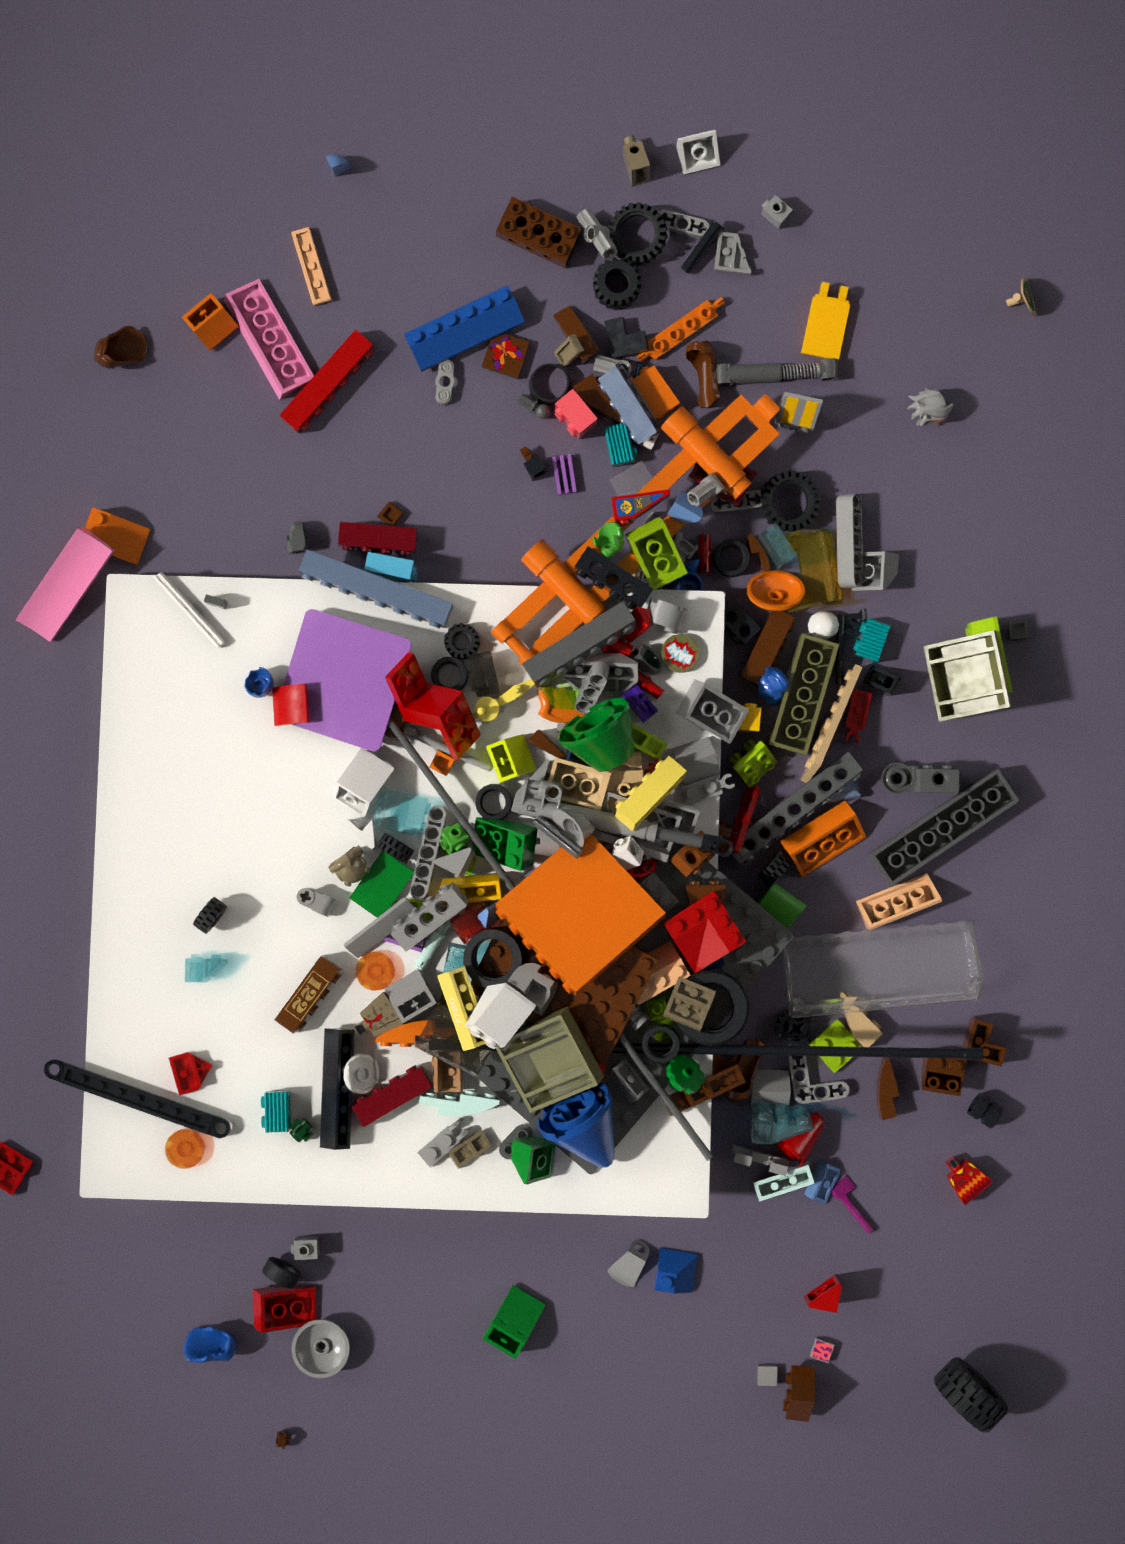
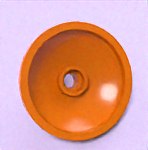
(775, 590)

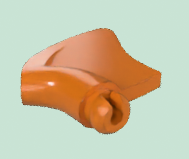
(555, 715)

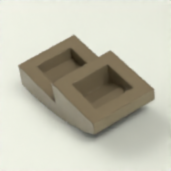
(469, 1149)

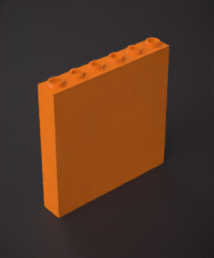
(579, 913)

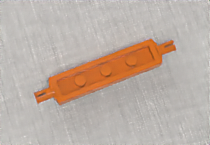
(681, 329)

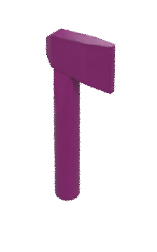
(840, 1192)

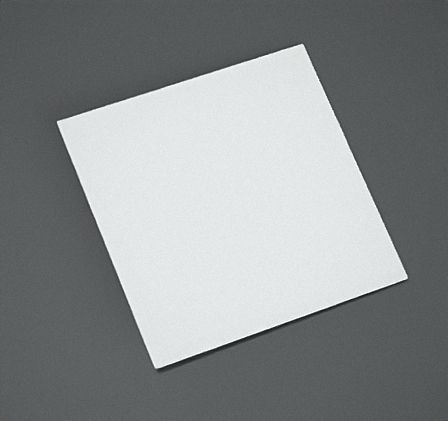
(229, 807)

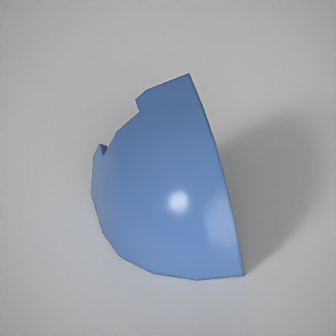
(338, 163)
(684, 511)

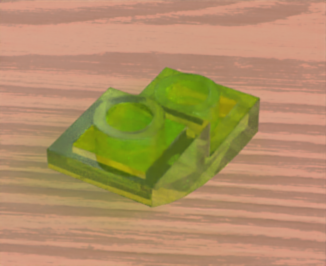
(656, 1010)

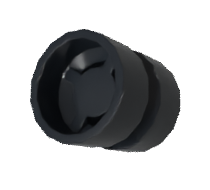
(982, 1109)

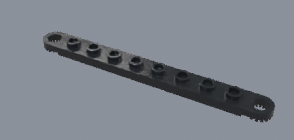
(137, 1098)

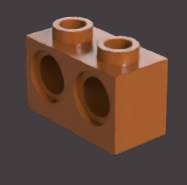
(695, 855)

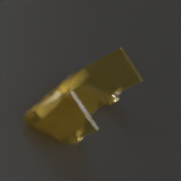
(817, 568)

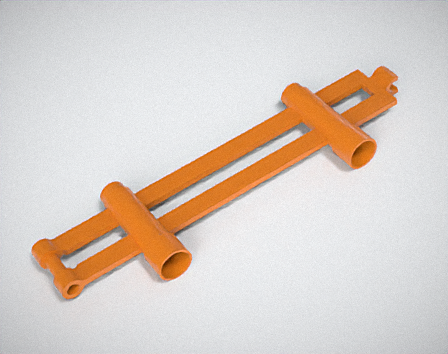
(698, 447)

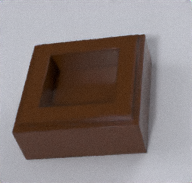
(390, 514)

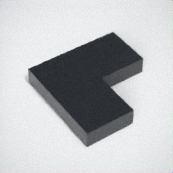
(621, 343)

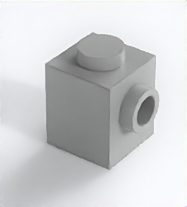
(776, 211)
(305, 1248)

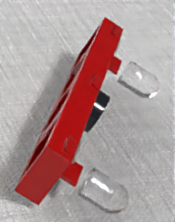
(743, 819)

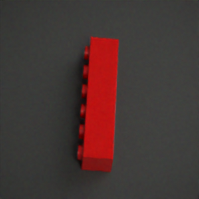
(327, 381)

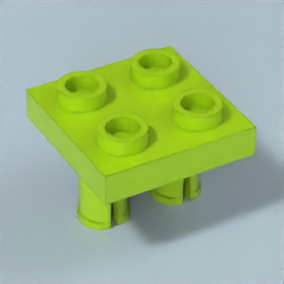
(754, 763)

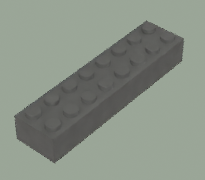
(943, 827)

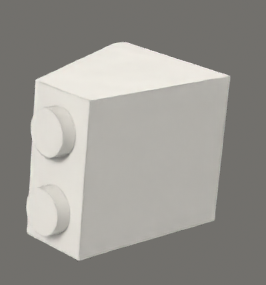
(362, 782)
(499, 1015)

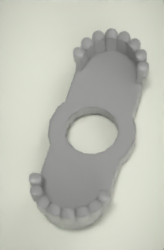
(443, 394)

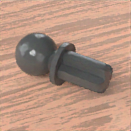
(542, 411)

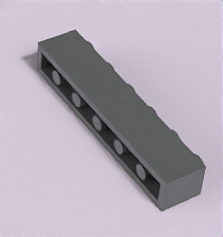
(580, 644)

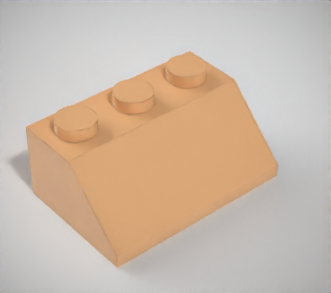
(665, 973)

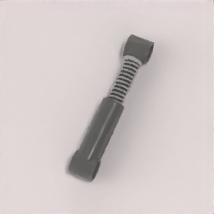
(732, 374)

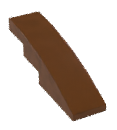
(712, 1087)

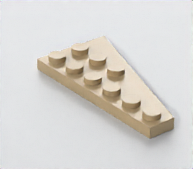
(829, 727)

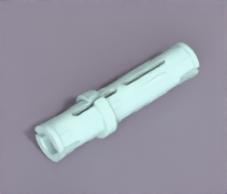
(431, 945)

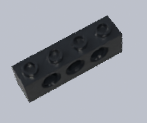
(591, 557)

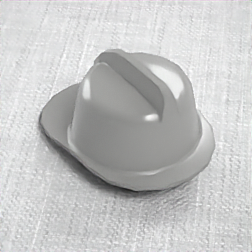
(573, 826)

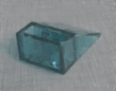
(777, 1122)

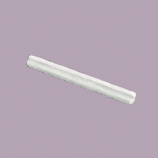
(189, 609)

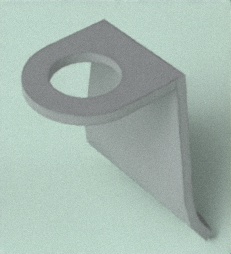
(629, 1266)

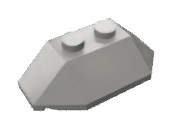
(621, 676)

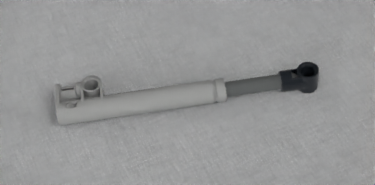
(538, 802)

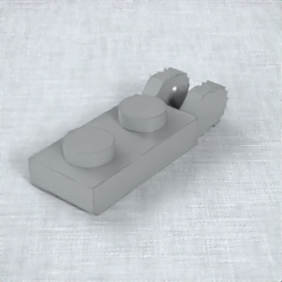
(442, 1143)

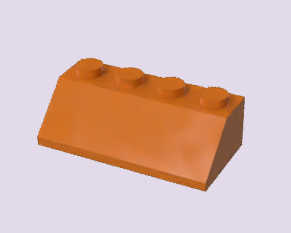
(823, 838)

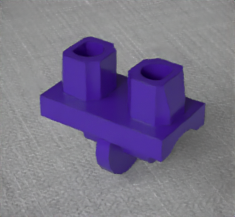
(640, 703)

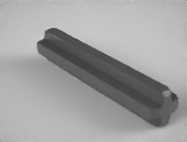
(558, 836)

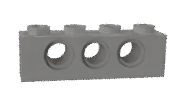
(407, 937)

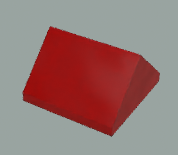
(825, 1296)

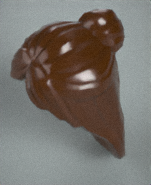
(121, 348)

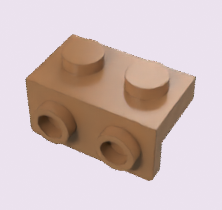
(446, 1077)

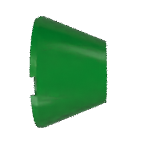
(601, 736)

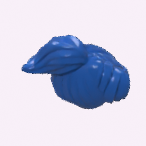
(690, 580)
(773, 685)

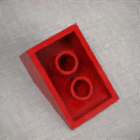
(283, 1307)

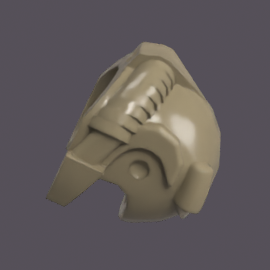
(350, 866)

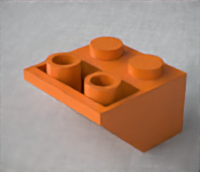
(210, 321)

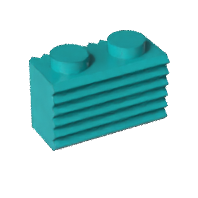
(620, 445)
(871, 640)
(277, 1111)

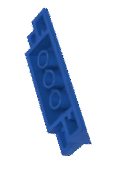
(464, 328)

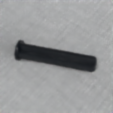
(701, 247)

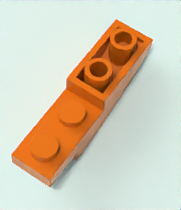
(403, 1034)

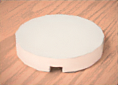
(361, 1073)

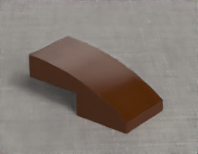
(756, 548)

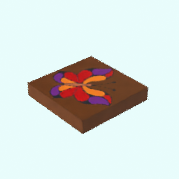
(506, 355)

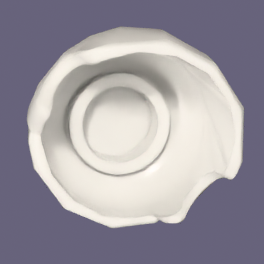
(823, 625)

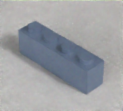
(629, 404)

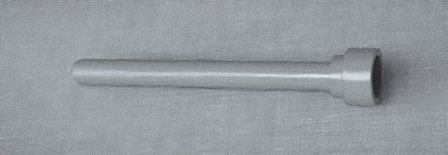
(415, 735)

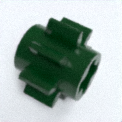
(301, 1130)

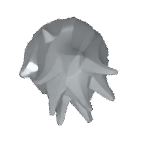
(929, 407)

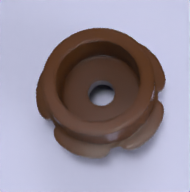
(282, 1439)

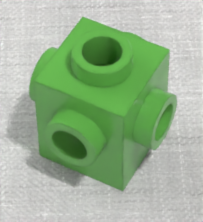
(454, 838)

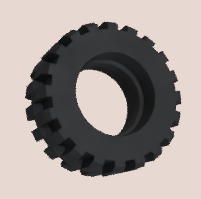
(970, 1395)

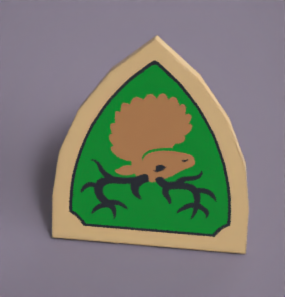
(1025, 297)

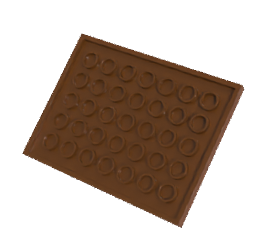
(600, 1008)

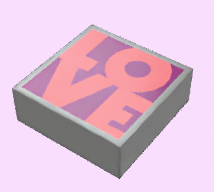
(821, 1350)

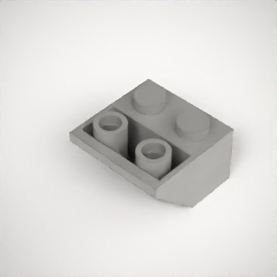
(410, 995)

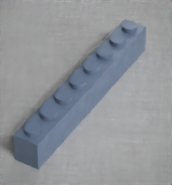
(375, 588)

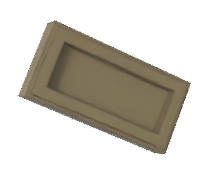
(568, 351)

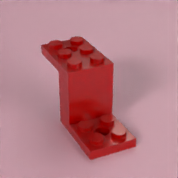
(433, 706)

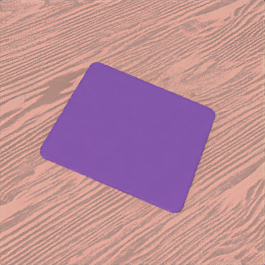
(346, 677)

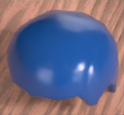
(259, 683)

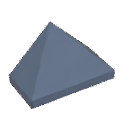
(850, 792)

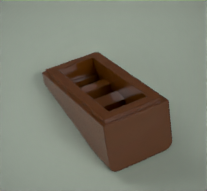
(541, 741)

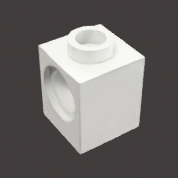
(627, 853)

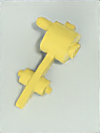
(488, 709)

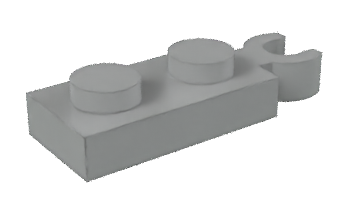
(704, 789)

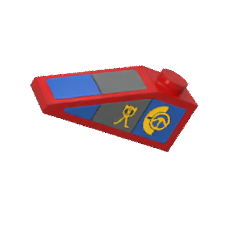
(630, 507)

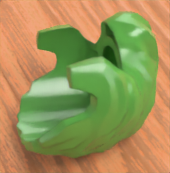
(609, 539)

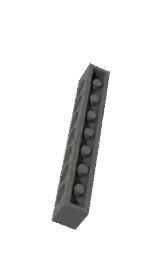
(845, 761)

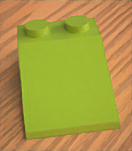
(656, 553)

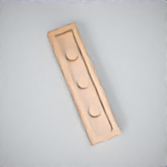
(311, 266)

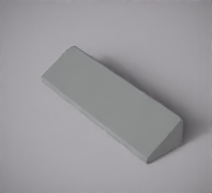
(378, 928)

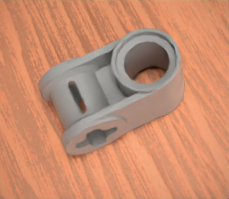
(319, 902)

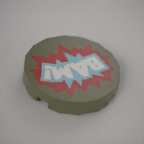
(680, 653)

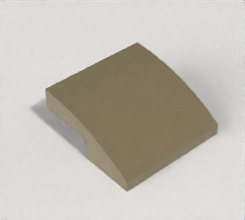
(689, 1003)

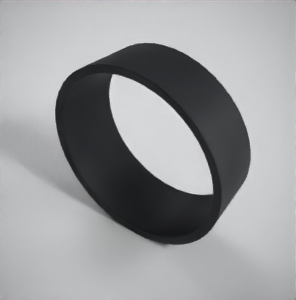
(545, 401)

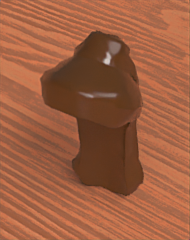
(704, 361)
(748, 1066)

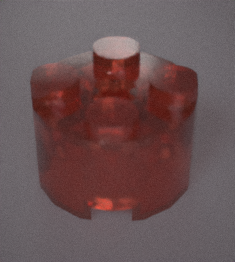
(468, 923)

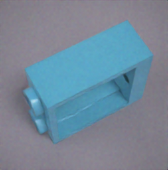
(391, 567)

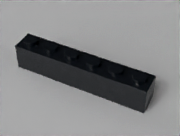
(336, 1096)

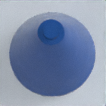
(582, 1125)

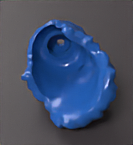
(203, 1345)

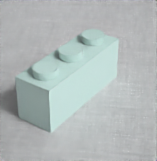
(782, 1184)

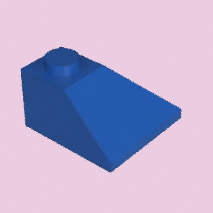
(675, 1271)

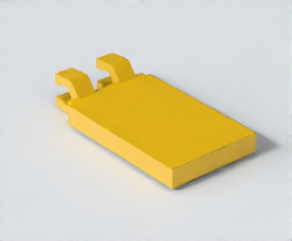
(826, 324)

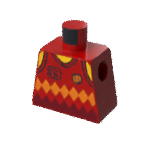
(966, 1179)

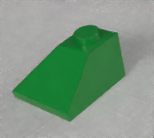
(533, 1158)

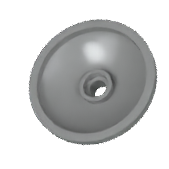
(320, 1361)

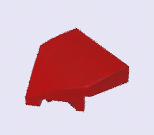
(188, 1072)

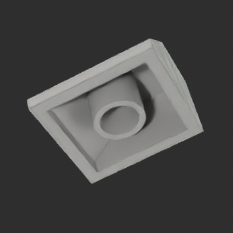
(878, 570)

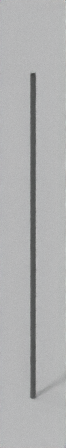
(510, 885)

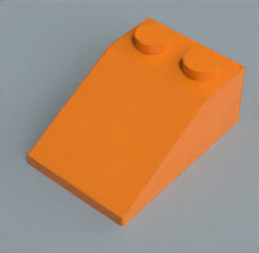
(120, 534)

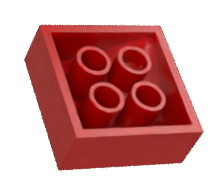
(704, 932)

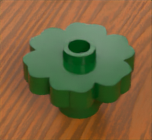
(684, 1074)

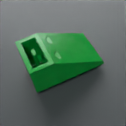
(508, 841)
(513, 1321)

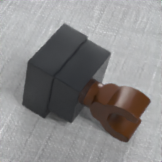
(533, 464)

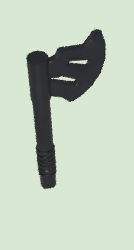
(842, 630)

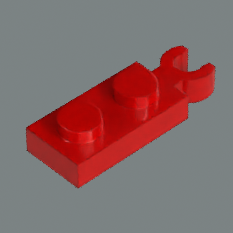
(857, 713)

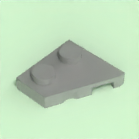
(730, 255)

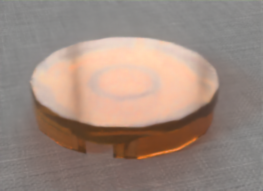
(375, 971)
(184, 1148)

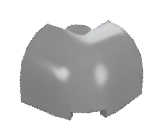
(533, 985)

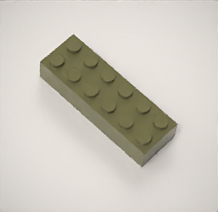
(804, 697)

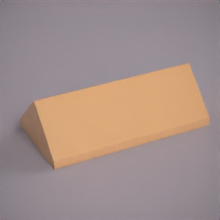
(898, 901)

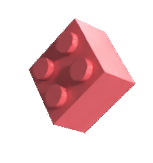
(575, 414)

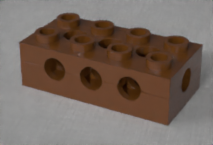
(537, 219)

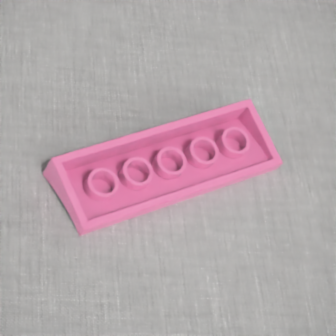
(268, 338)
(65, 583)

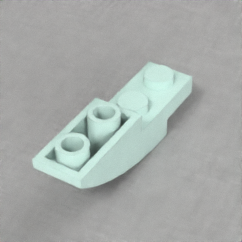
(468, 1104)

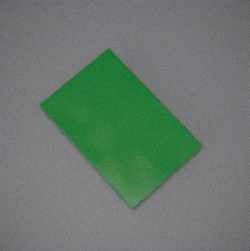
(382, 885)

